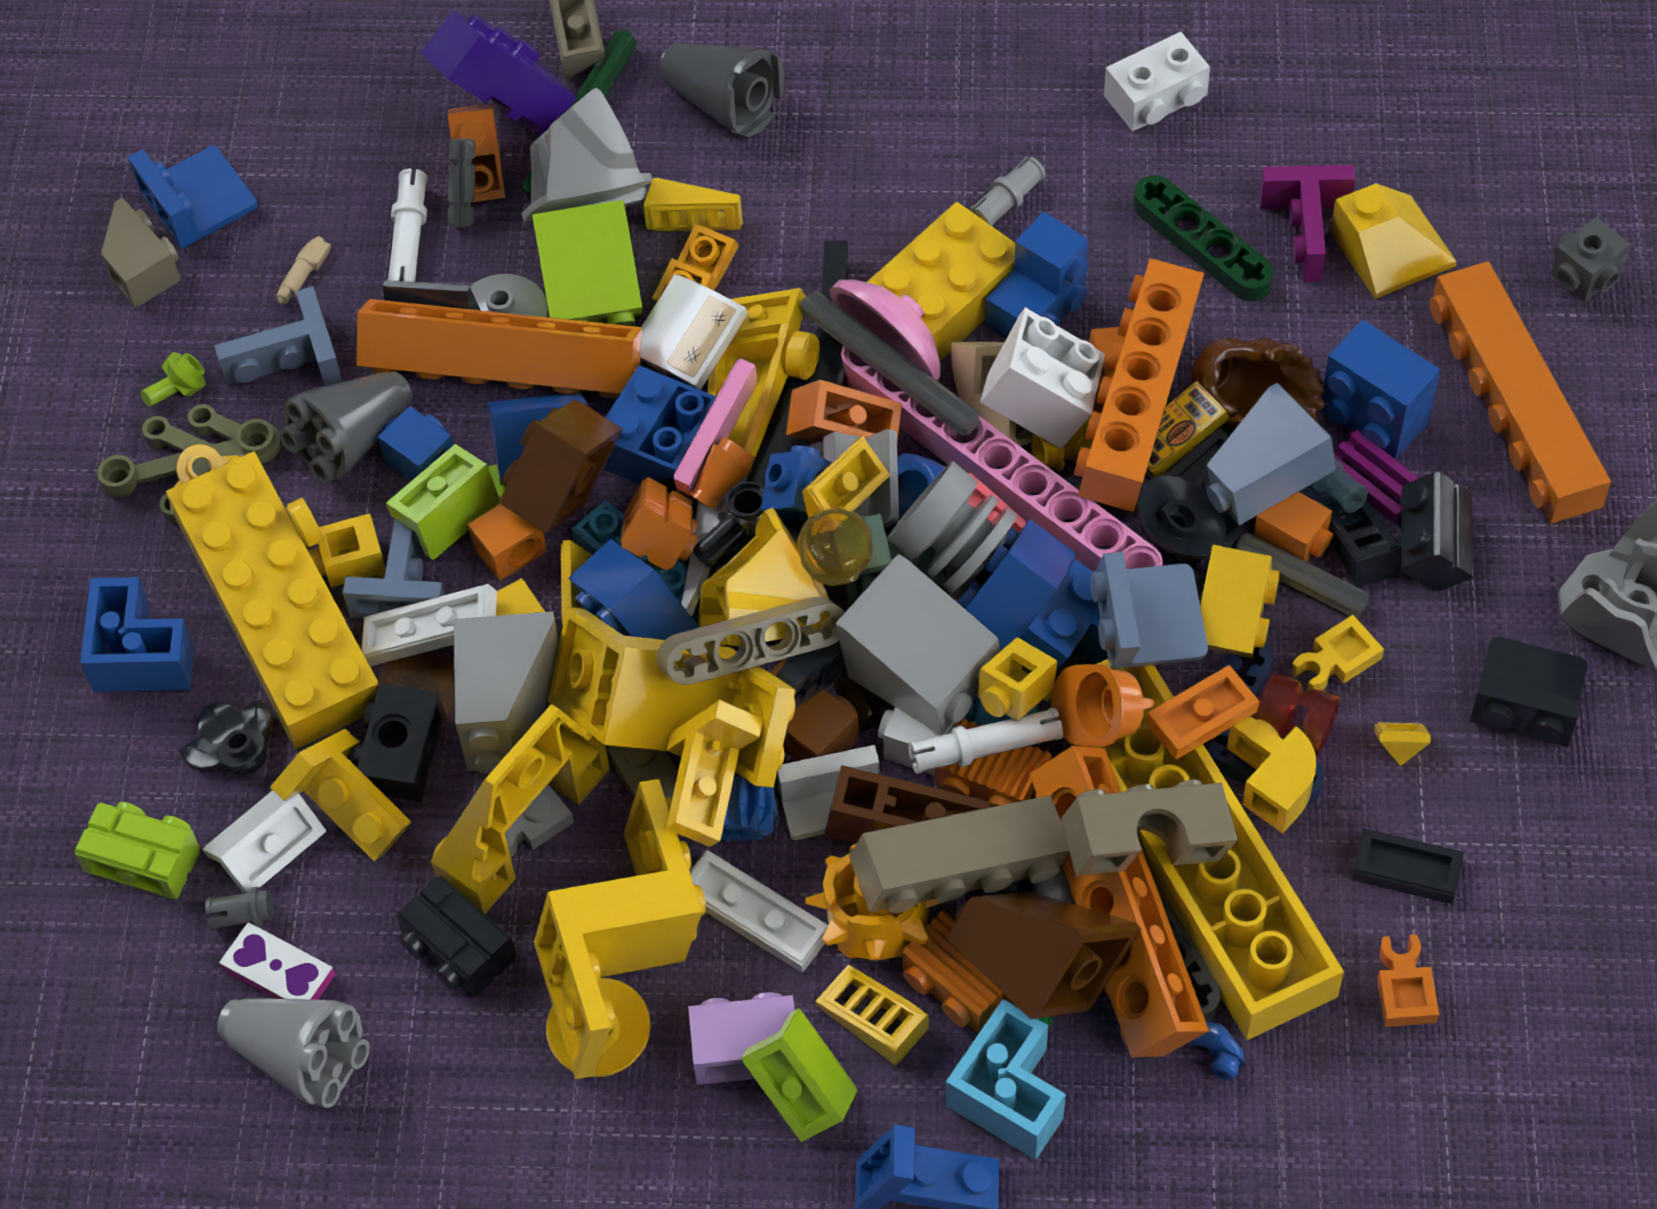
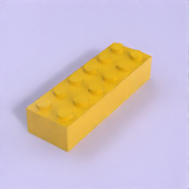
(274, 599)

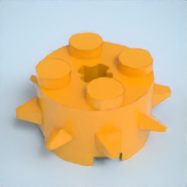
(854, 929)

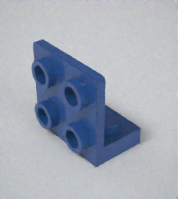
(194, 194)

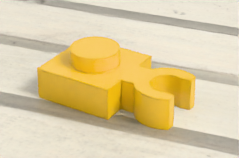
(1339, 651)

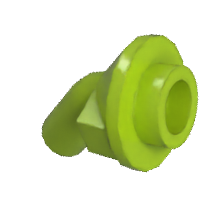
(183, 375)

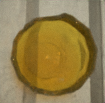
(835, 546)

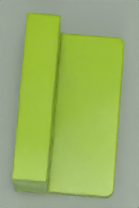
(445, 499)
(801, 1077)

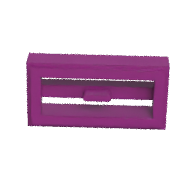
(1380, 470)

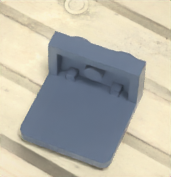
(1147, 613)

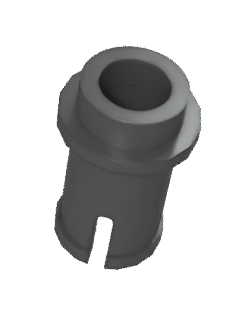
(241, 908)

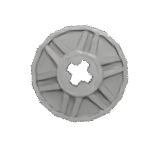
(952, 527)

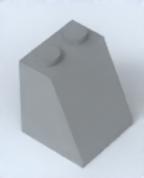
(915, 646)
(501, 681)

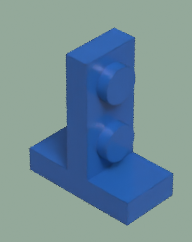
(924, 1175)

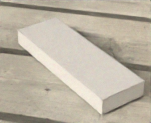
(423, 624)
(758, 912)

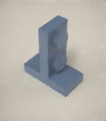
(282, 347)
(401, 582)

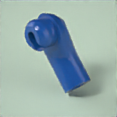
(1225, 1050)

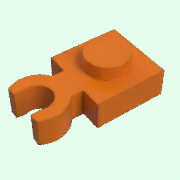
(1404, 990)

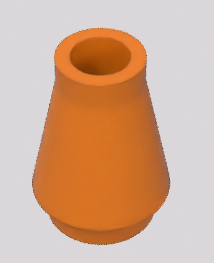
(723, 469)

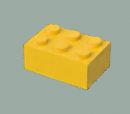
(951, 273)

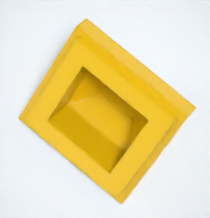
(1402, 739)

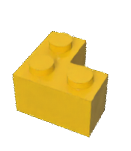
(1235, 598)

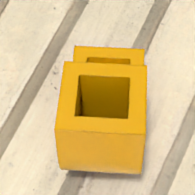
(1283, 770)

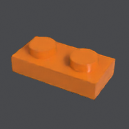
(1202, 712)

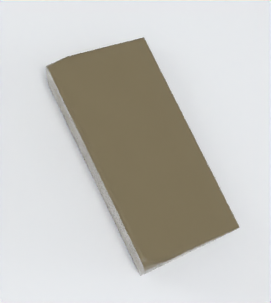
(577, 34)

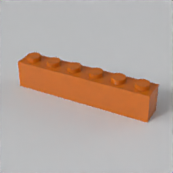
(497, 347)
(1519, 393)

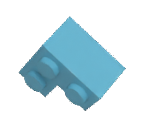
(997, 1086)

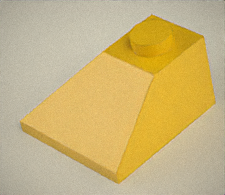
(1388, 239)

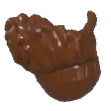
(1242, 371)

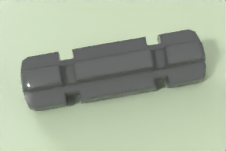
(461, 182)

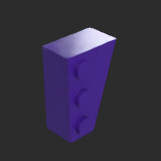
(498, 69)

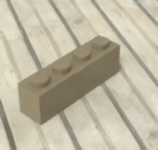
(959, 854)

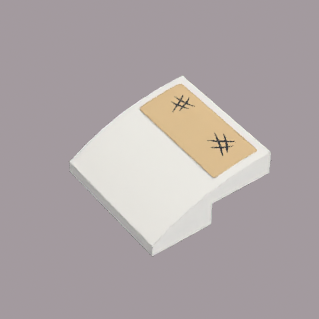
(689, 331)

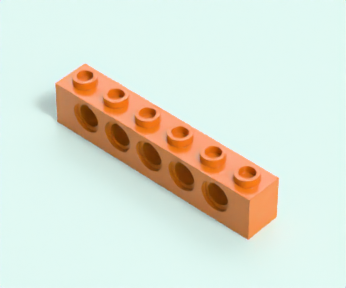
(1140, 385)
(1151, 982)

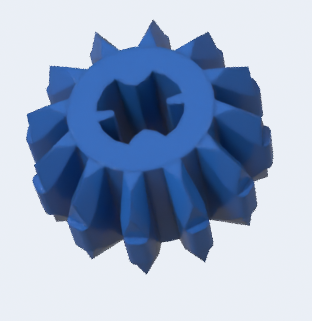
(749, 812)

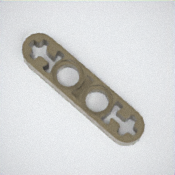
(752, 647)

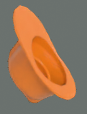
(1098, 704)

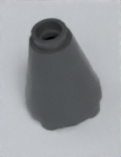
(342, 421)

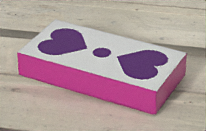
(275, 966)

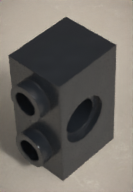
(400, 712)

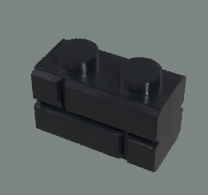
(1436, 531)
(454, 937)

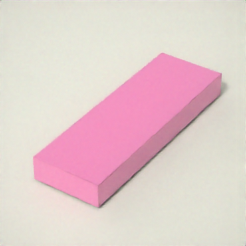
(716, 424)

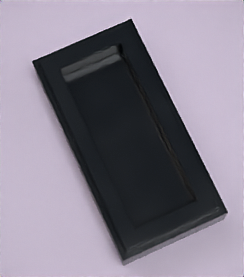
(1407, 866)

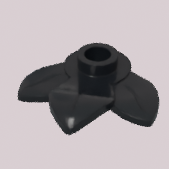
(230, 738)

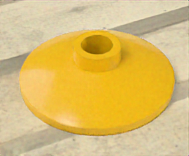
(624, 1042)

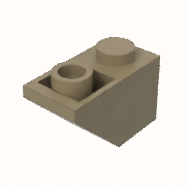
(136, 257)

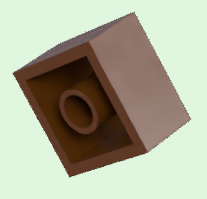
(559, 465)

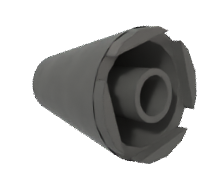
(726, 82)

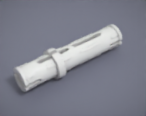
(408, 217)
(965, 745)

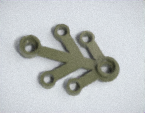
(239, 443)

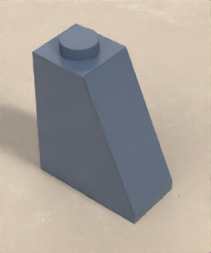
(1268, 457)

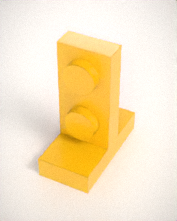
(707, 768)
(344, 793)

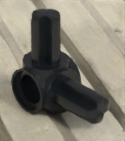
(736, 524)

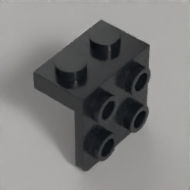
(1529, 691)

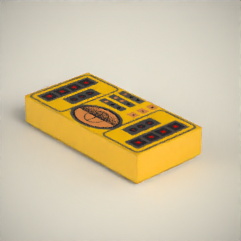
(1183, 426)

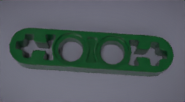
(1197, 241)

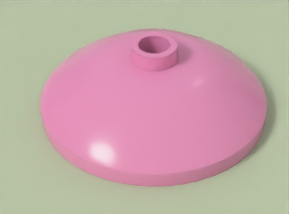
(891, 319)

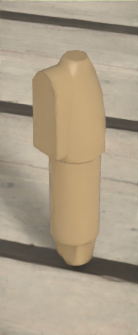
(307, 260)

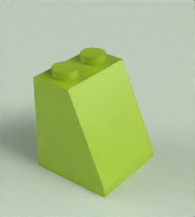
(589, 264)

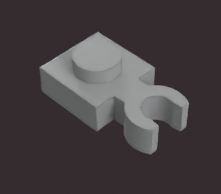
(540, 821)

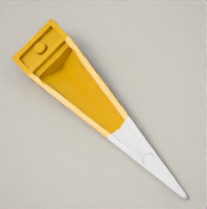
(762, 342)

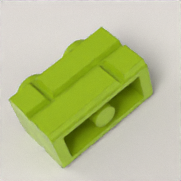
(138, 849)

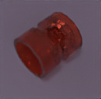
(1281, 704)

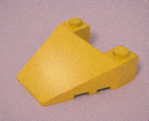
(551, 753)

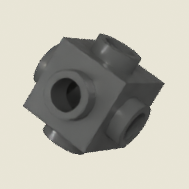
(1589, 259)

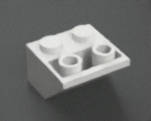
(1044, 379)

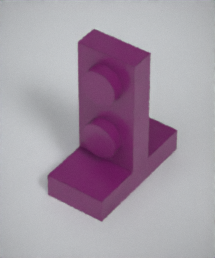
(1304, 193)

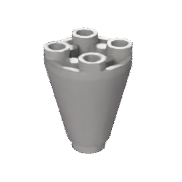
(298, 1043)

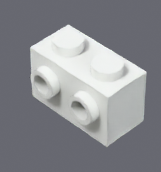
(1156, 81)

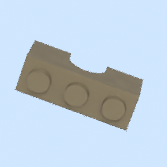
(1187, 818)

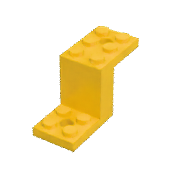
(625, 700)
(618, 928)

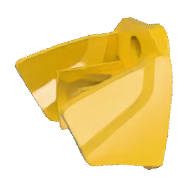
(758, 579)

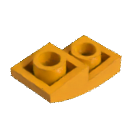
(701, 260)

